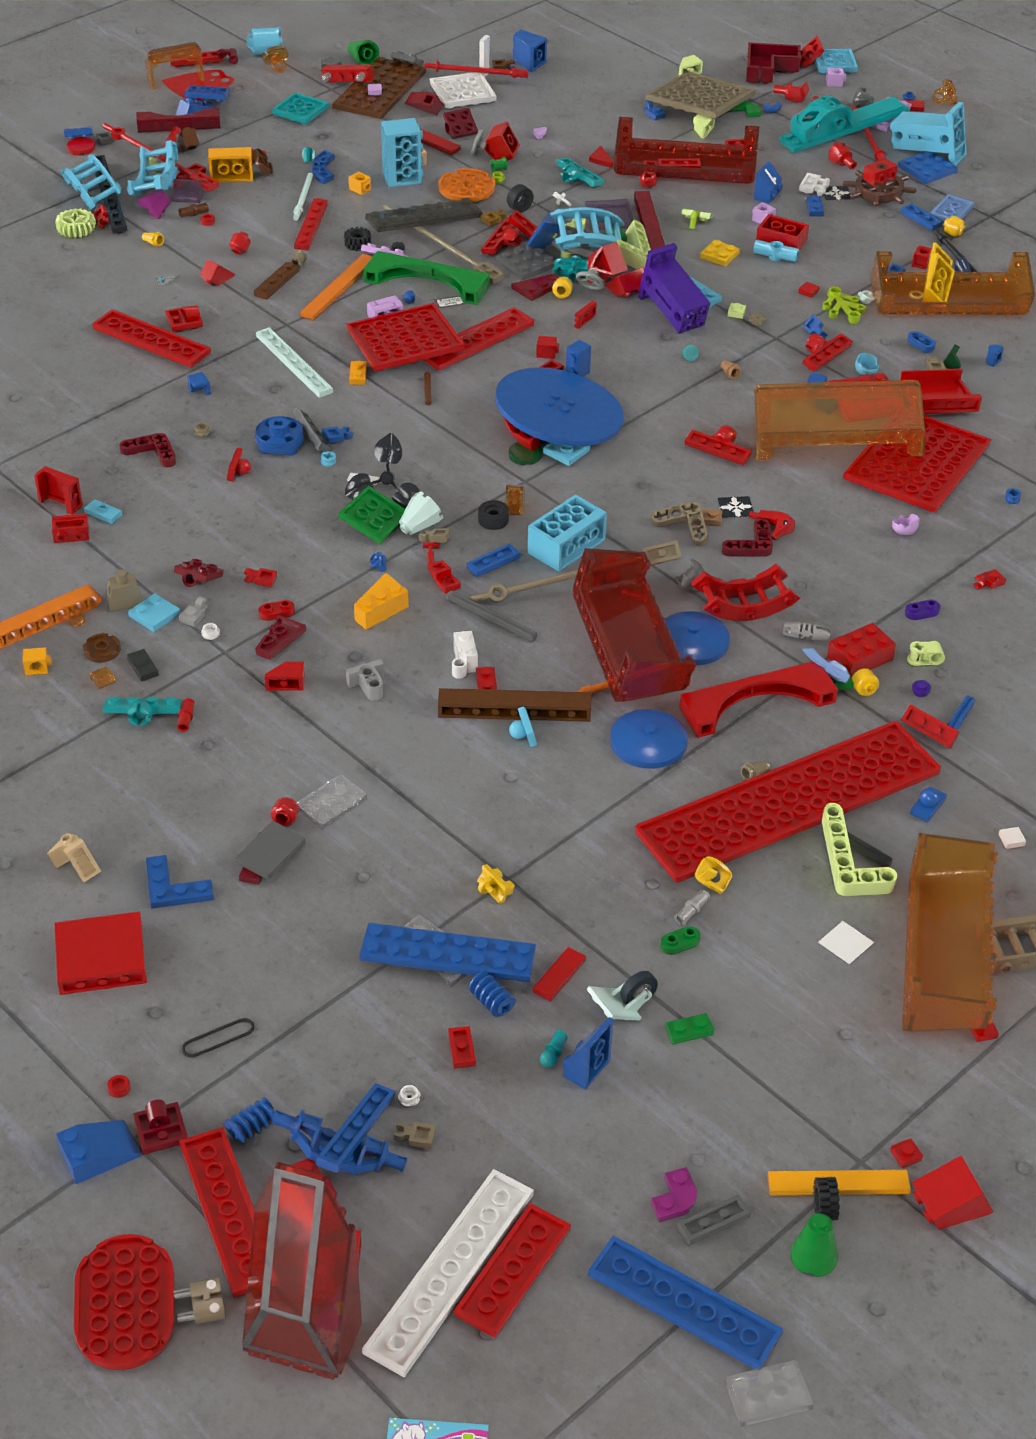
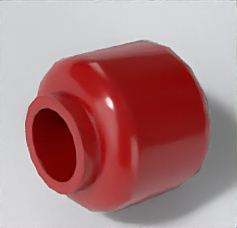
(240, 243)
(285, 811)

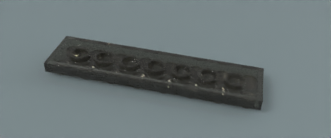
(423, 215)

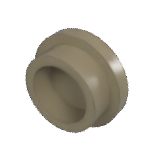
(202, 429)

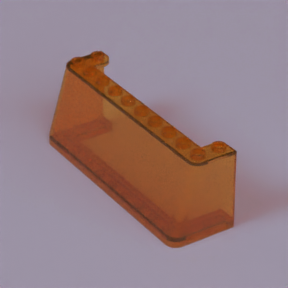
(969, 293)
(838, 415)
(949, 935)

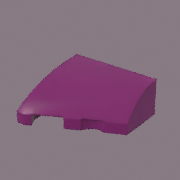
(155, 202)

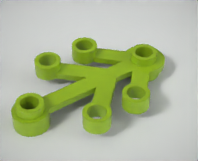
(835, 293)

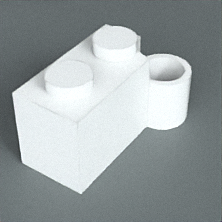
(465, 653)

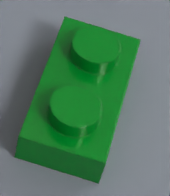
(689, 1028)

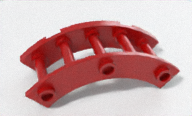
(719, 592)

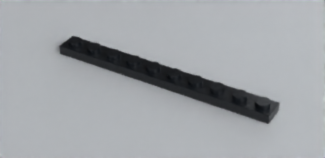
(111, 202)

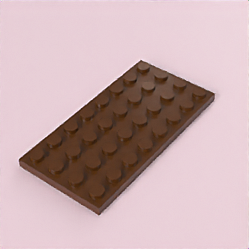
(395, 80)

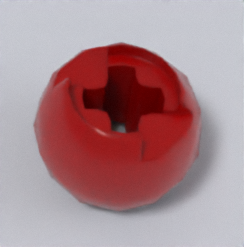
(648, 179)

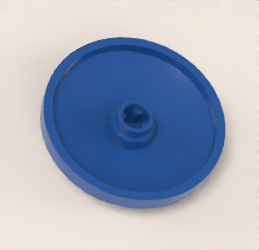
(698, 636)
(648, 738)

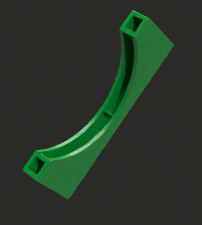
(388, 266)

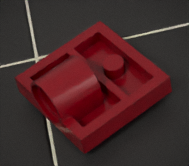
(460, 123)
(201, 572)
(159, 1126)

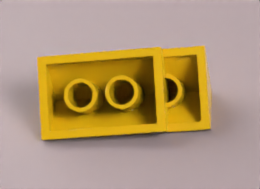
(938, 276)

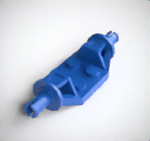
(321, 1137)

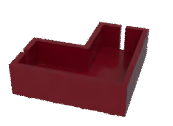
(767, 58)

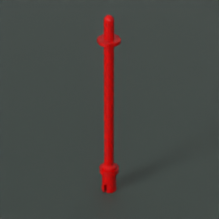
(514, 72)
(879, 153)

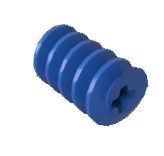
(491, 994)
(250, 1120)

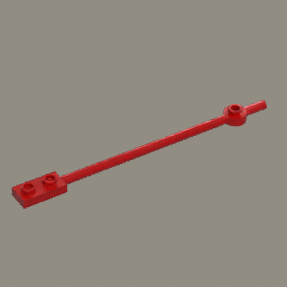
(208, 183)

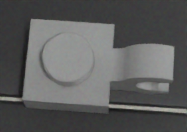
(195, 614)

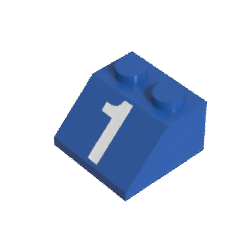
(767, 183)

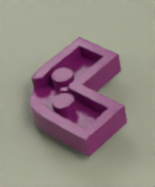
(680, 1199)

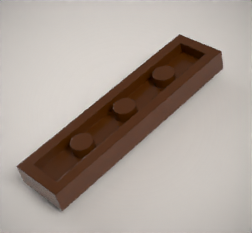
(276, 280)

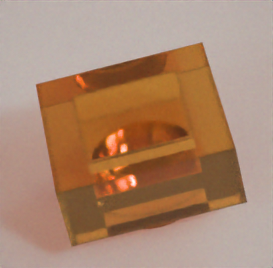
(102, 677)

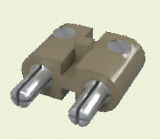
(205, 1299)

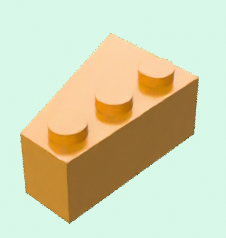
(380, 602)

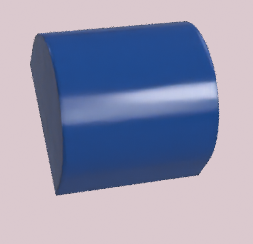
(994, 354)

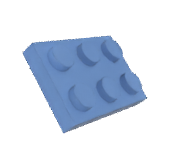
(951, 206)

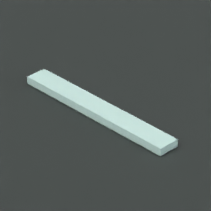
(294, 362)

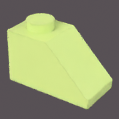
(691, 64)
(703, 125)

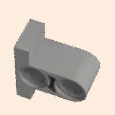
(369, 678)

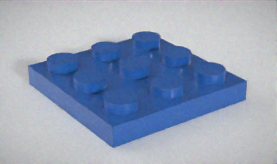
(207, 93)
(927, 167)

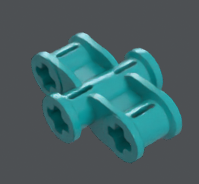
(570, 267)

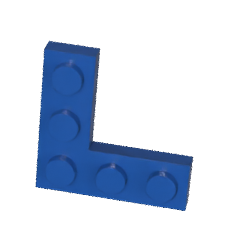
(164, 894)

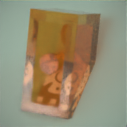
(515, 499)

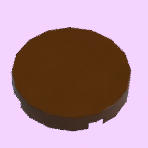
(261, 161)
(102, 647)

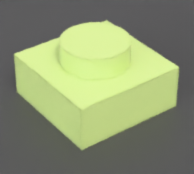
(736, 310)

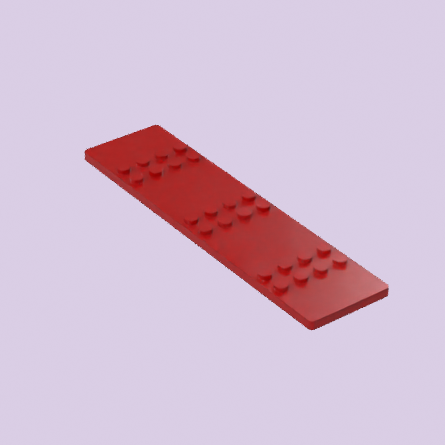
(786, 800)

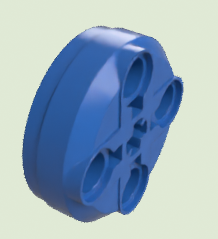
(279, 436)

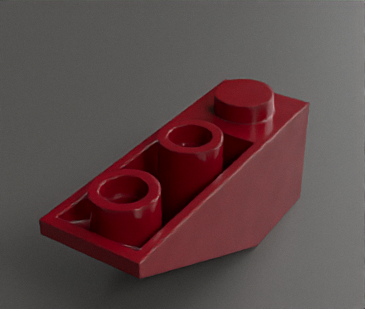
(425, 101)

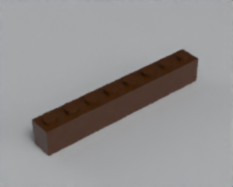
(505, 704)

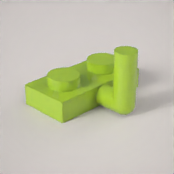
(693, 214)

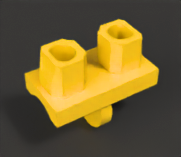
(492, 883)

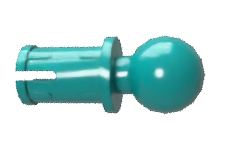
(553, 1049)

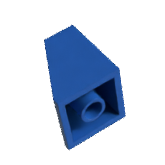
(529, 50)

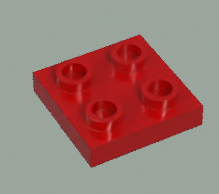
(811, 52)
(184, 318)

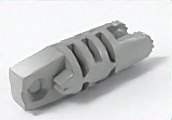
(806, 631)

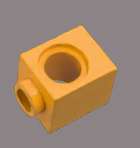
(359, 183)
(36, 661)

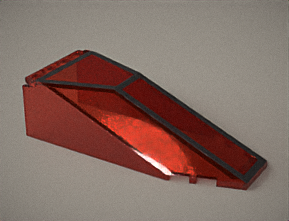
(302, 1275)

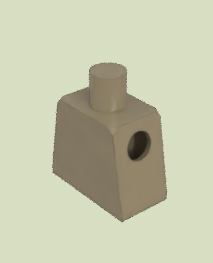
(123, 591)

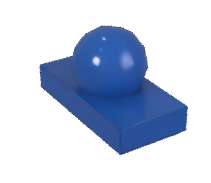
(928, 803)

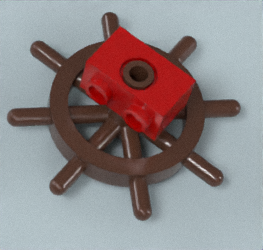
(879, 183)

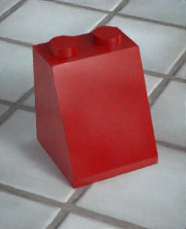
(951, 1195)

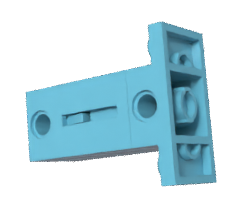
(932, 132)

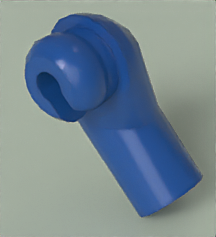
(767, 108)

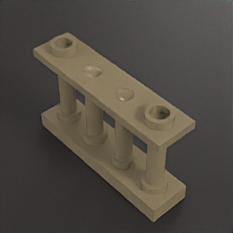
(1011, 929)

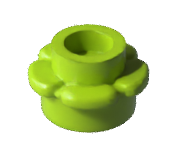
(498, 177)

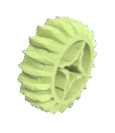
(75, 223)

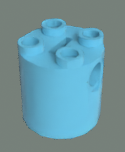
(263, 38)

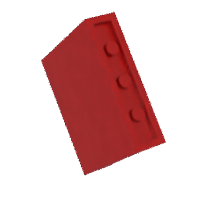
(943, 391)
(100, 953)

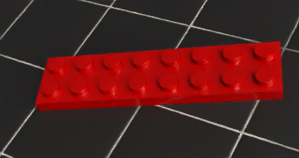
(484, 336)
(151, 338)
(223, 1202)

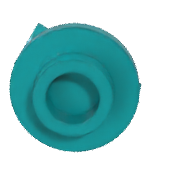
(308, 154)
(690, 352)

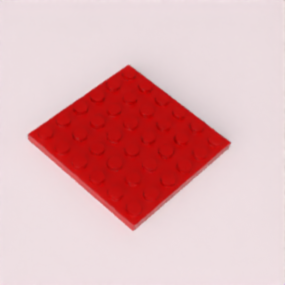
(405, 337)

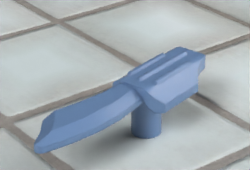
(832, 668)

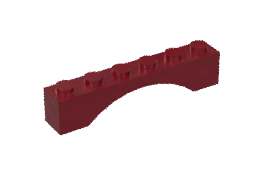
(157, 122)

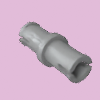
(692, 907)

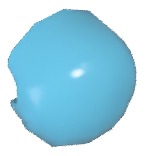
(866, 364)

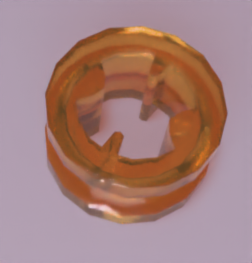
(76, 618)

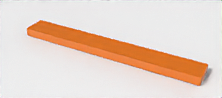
(336, 288)

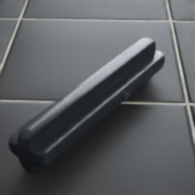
(869, 851)

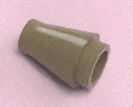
(754, 769)

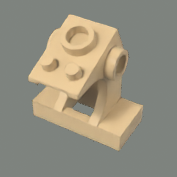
(74, 850)

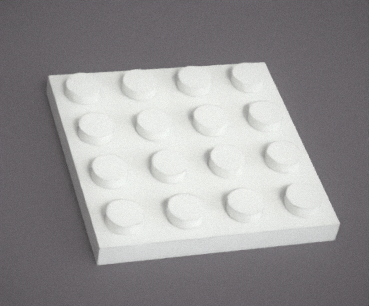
(463, 89)

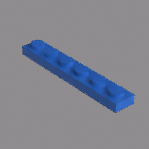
(355, 1128)

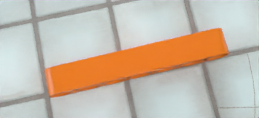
(47, 614)

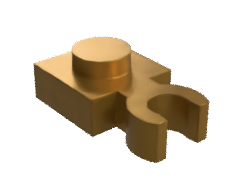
(492, 218)

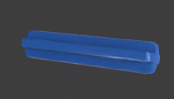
(961, 712)

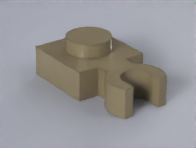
(933, 363)
(437, 535)
(419, 1134)

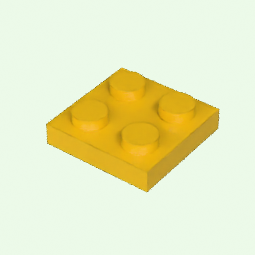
(720, 253)

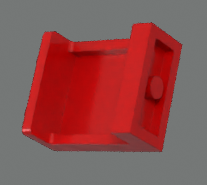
(59, 487)

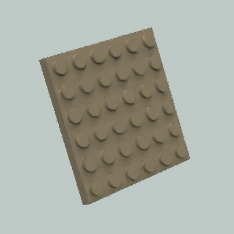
(700, 94)

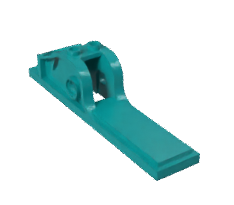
(834, 120)

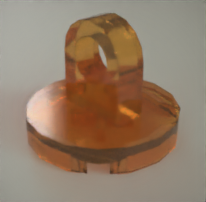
(275, 56)
(947, 92)

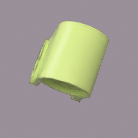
(927, 652)

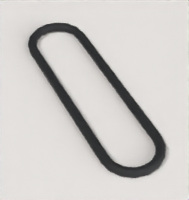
(220, 1044)

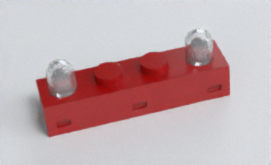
(347, 73)

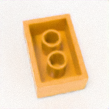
(230, 164)

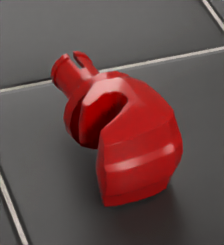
(794, 93)
(841, 155)

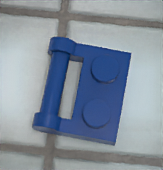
(85, 132)

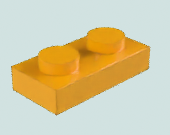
(358, 372)

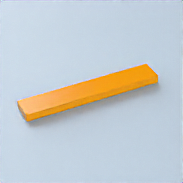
(849, 1182)

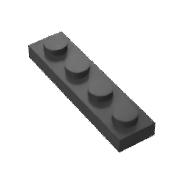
(312, 430)

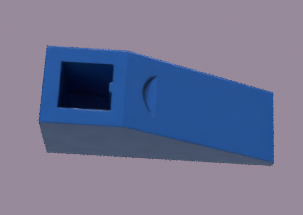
(189, 106)

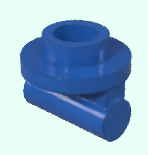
(378, 560)

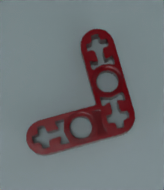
(151, 442)
(759, 547)

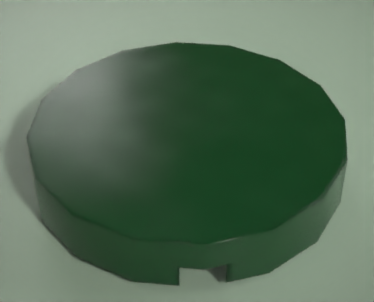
(522, 455)

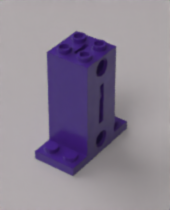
(673, 290)

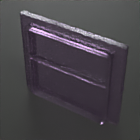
(619, 207)

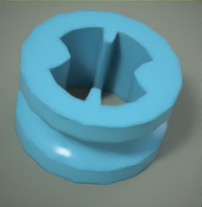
(328, 458)

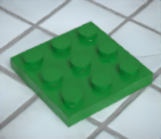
(373, 514)

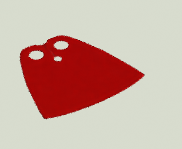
(180, 83)

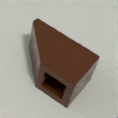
(188, 139)

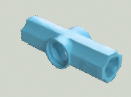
(776, 251)

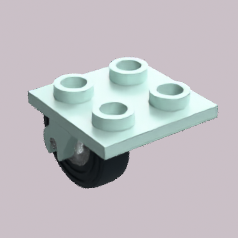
(627, 998)

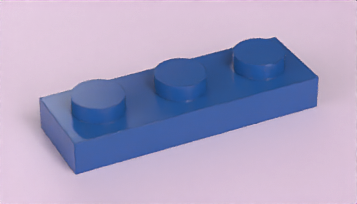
(921, 216)
(493, 560)

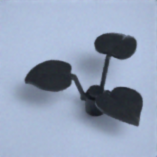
(389, 451)

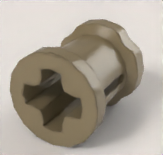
(299, 257)

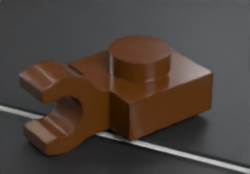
(502, 64)

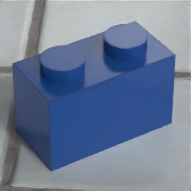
(578, 358)

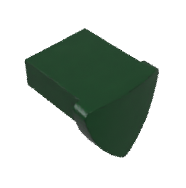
(951, 360)

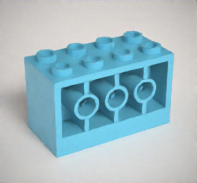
(402, 152)
(565, 532)

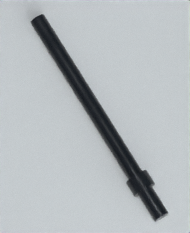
(944, 239)

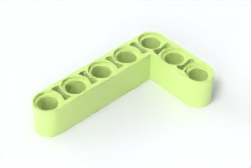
(637, 248)
(858, 881)

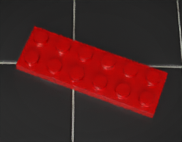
(512, 1270)

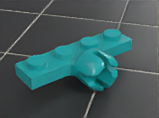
(575, 171)
(141, 709)

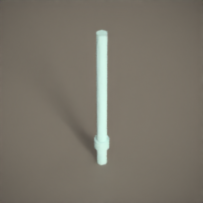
(299, 208)

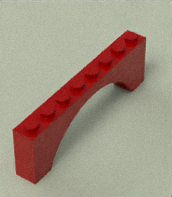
(804, 681)

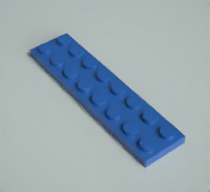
(448, 952)
(686, 1302)

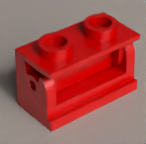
(70, 528)

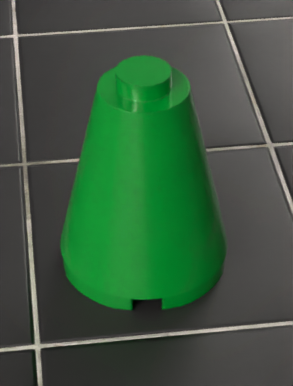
(363, 51)
(815, 1247)

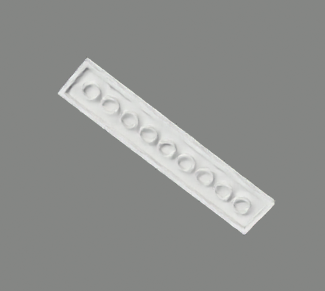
(447, 1273)

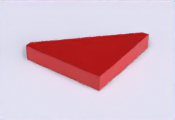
(601, 157)

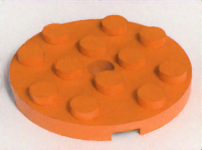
(466, 184)

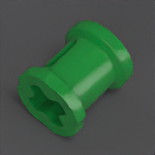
(499, 164)

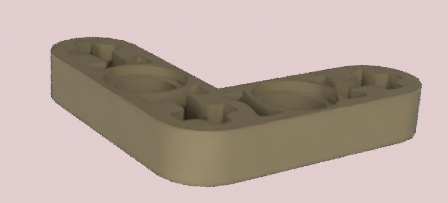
(691, 517)

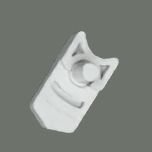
(560, 199)

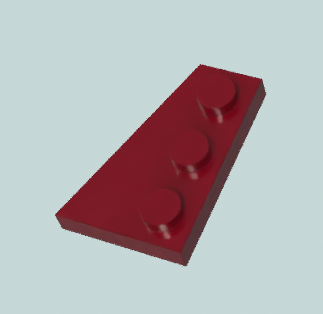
(535, 287)
(279, 637)

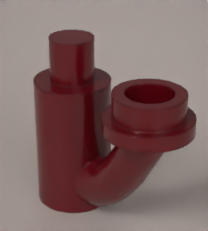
(232, 54)

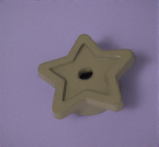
(757, 319)

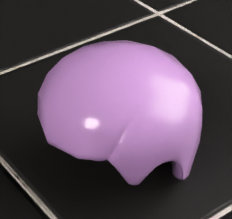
(906, 526)

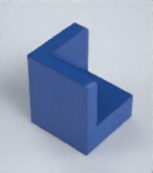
(198, 381)

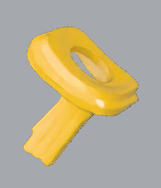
(705, 873)

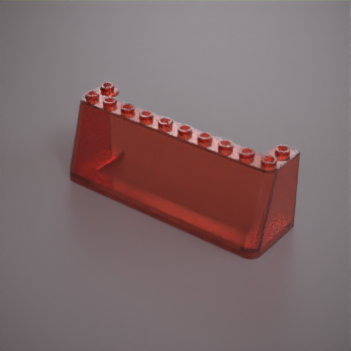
(717, 161)
(628, 626)

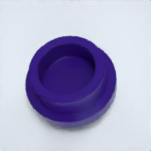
(921, 688)

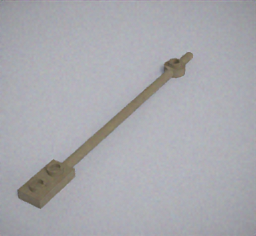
(495, 274)
(656, 554)

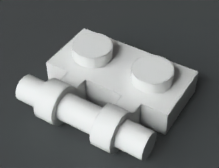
(814, 182)

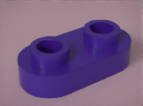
(922, 609)

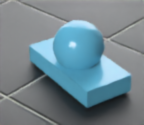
(523, 728)

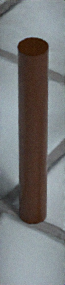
(427, 383)

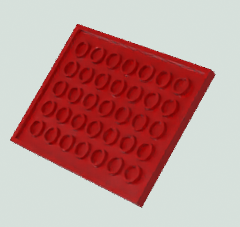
(920, 479)

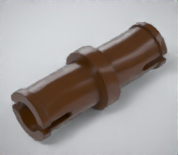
(193, 210)

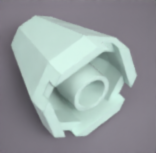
(419, 514)

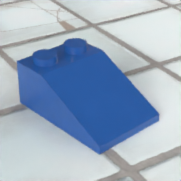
(544, 233)
(590, 1056)
(96, 1148)

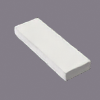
(484, 53)

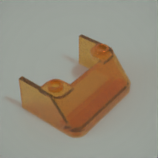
(188, 51)

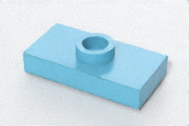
(103, 511)

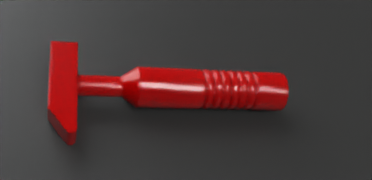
(430, 554)

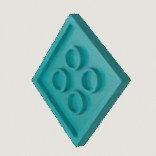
(300, 108)

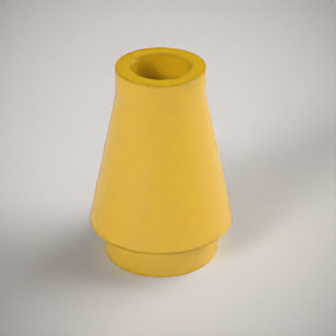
(154, 238)

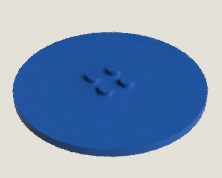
(559, 406)

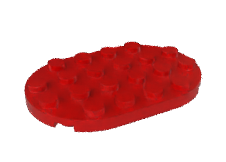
(124, 1302)

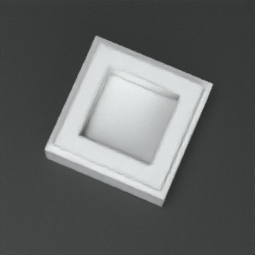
(1012, 837)

